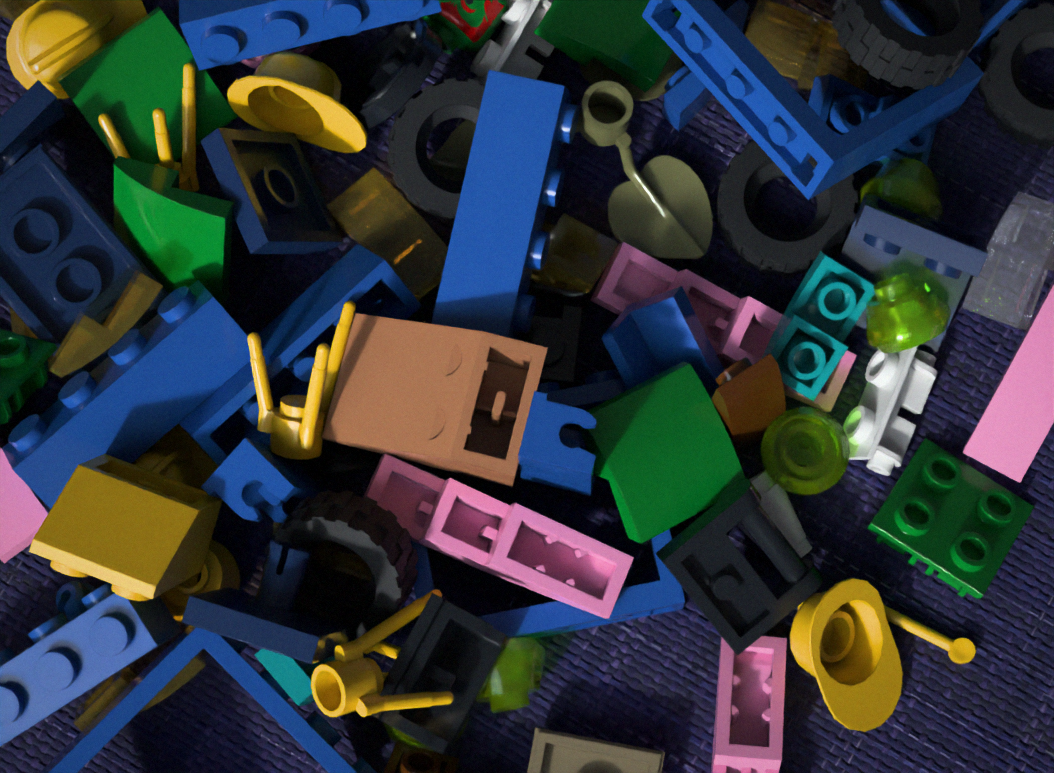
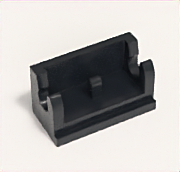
(442, 653)

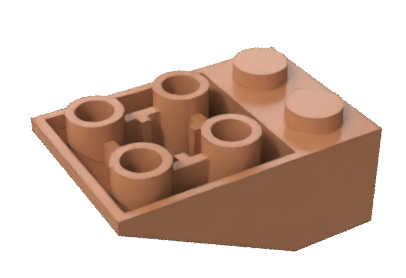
(435, 395)

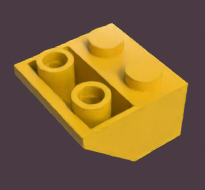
(128, 528)

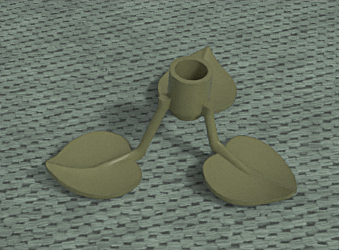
(658, 210)

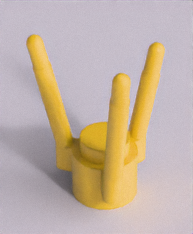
(187, 172)
(300, 419)
(356, 682)

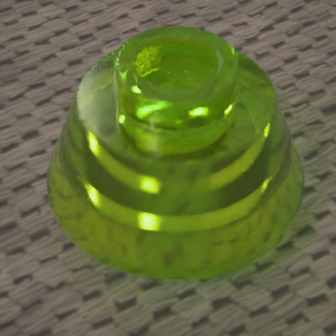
(908, 185)
(904, 314)
(825, 453)
(515, 675)

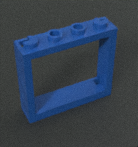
(778, 115)
(555, 616)
(311, 732)

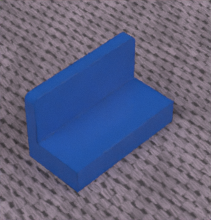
(658, 336)

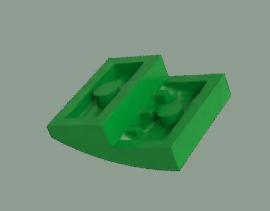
(611, 34)
(134, 77)
(172, 229)
(662, 451)

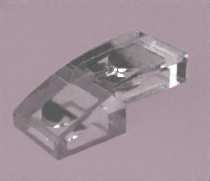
(1016, 263)

